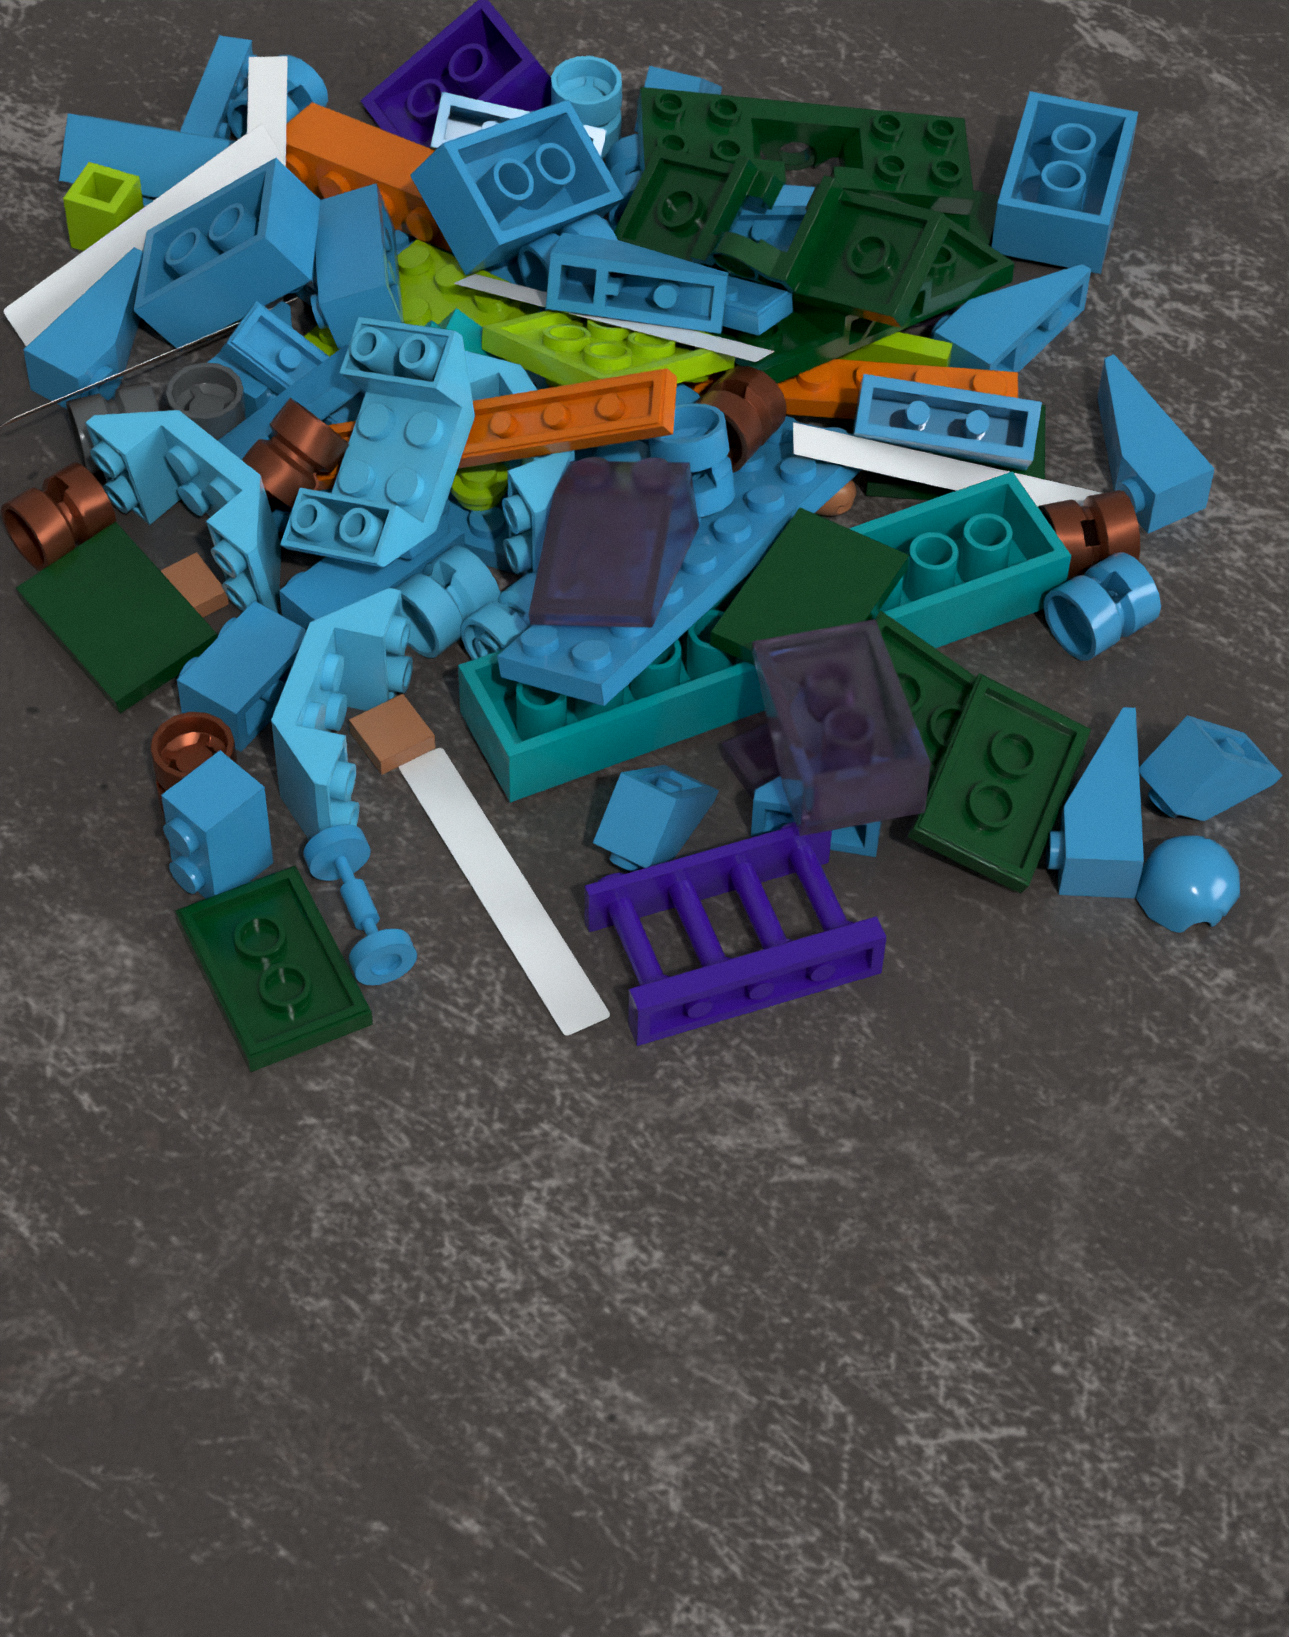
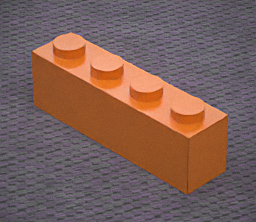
(344, 154)

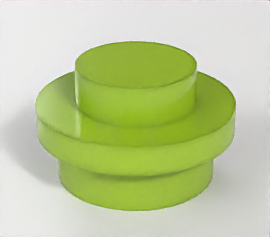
(480, 486)

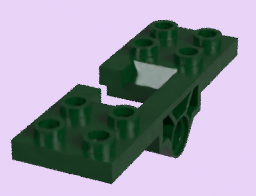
(879, 151)
(846, 257)
(818, 335)

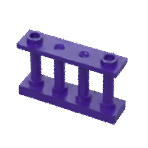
(748, 982)

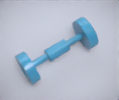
(382, 953)

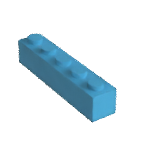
(220, 85)

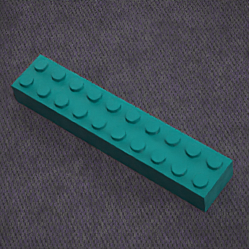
(971, 567)

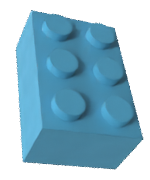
(1064, 182)
(514, 184)
(228, 253)

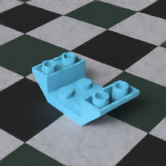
(399, 449)
(166, 458)
(529, 479)
(343, 662)

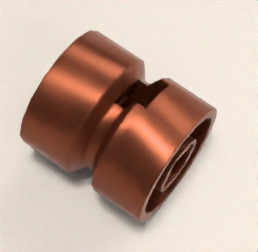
(751, 409)
(296, 452)
(52, 520)
(1095, 529)
(185, 744)

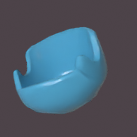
(1188, 883)

